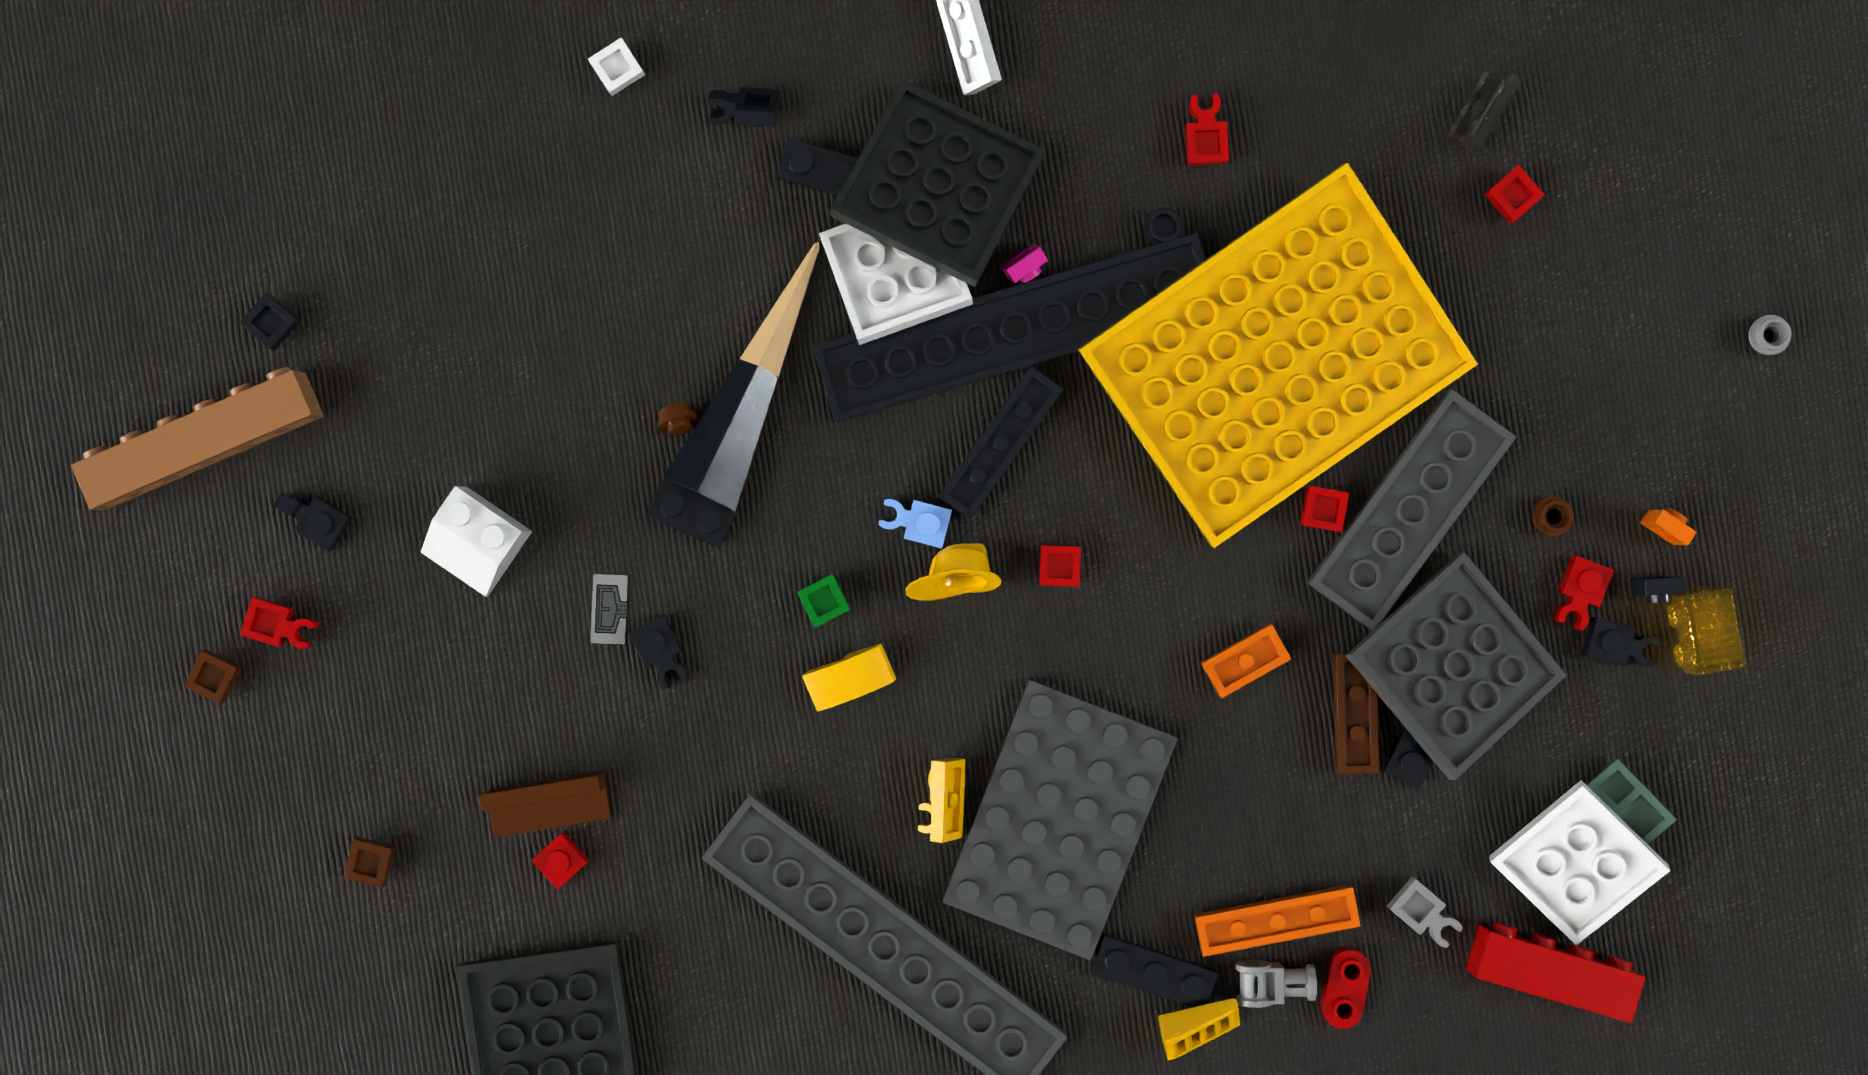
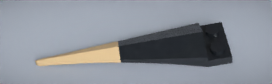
(712, 468)

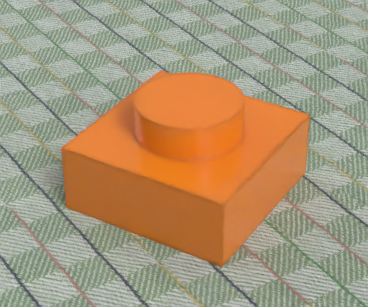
(1669, 525)

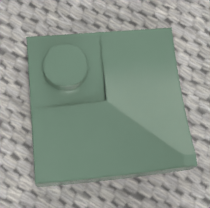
(1631, 801)

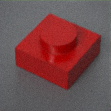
(1514, 194)
(1324, 508)
(1059, 566)
(560, 860)

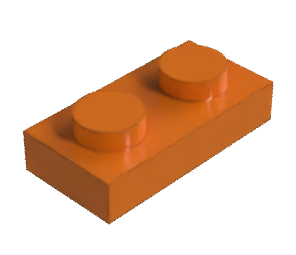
(1245, 660)

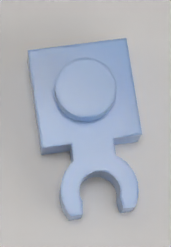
(923, 523)

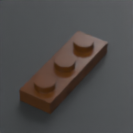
(1354, 720)

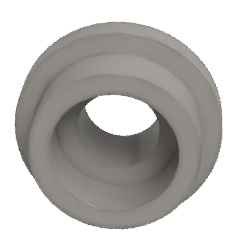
(1780, 330)

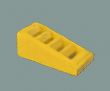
(1195, 1026)

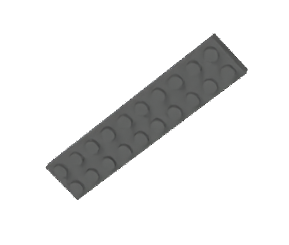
(882, 943)

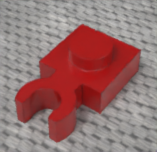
(1206, 138)
(1584, 585)
(273, 623)

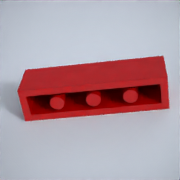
(1555, 972)

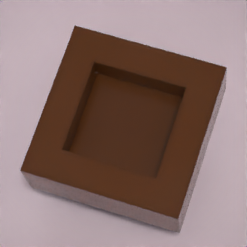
(212, 676)
(369, 862)

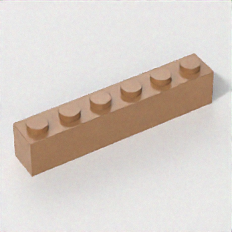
(197, 439)

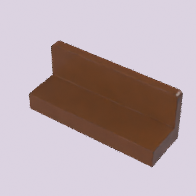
(547, 804)

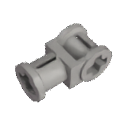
(1268, 983)

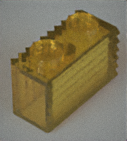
(1706, 631)

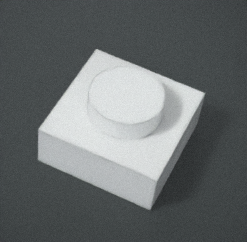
(616, 66)

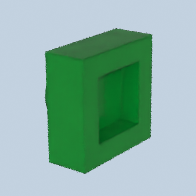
(823, 600)

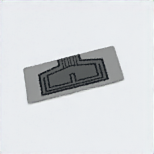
(609, 609)

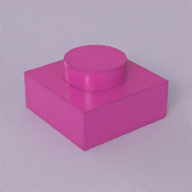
(1024, 265)

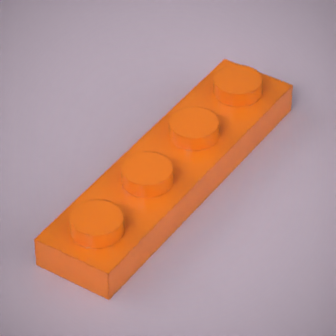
(1277, 920)

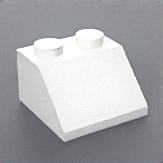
(473, 539)

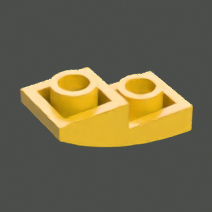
(849, 678)

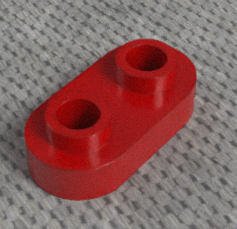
(1345, 989)

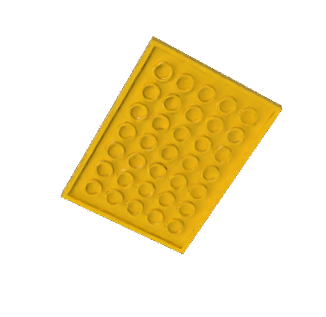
(1278, 355)

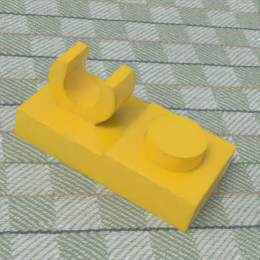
(947, 797)

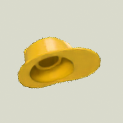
(955, 572)

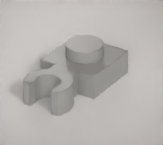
(1421, 910)

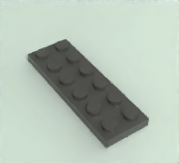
(1411, 509)

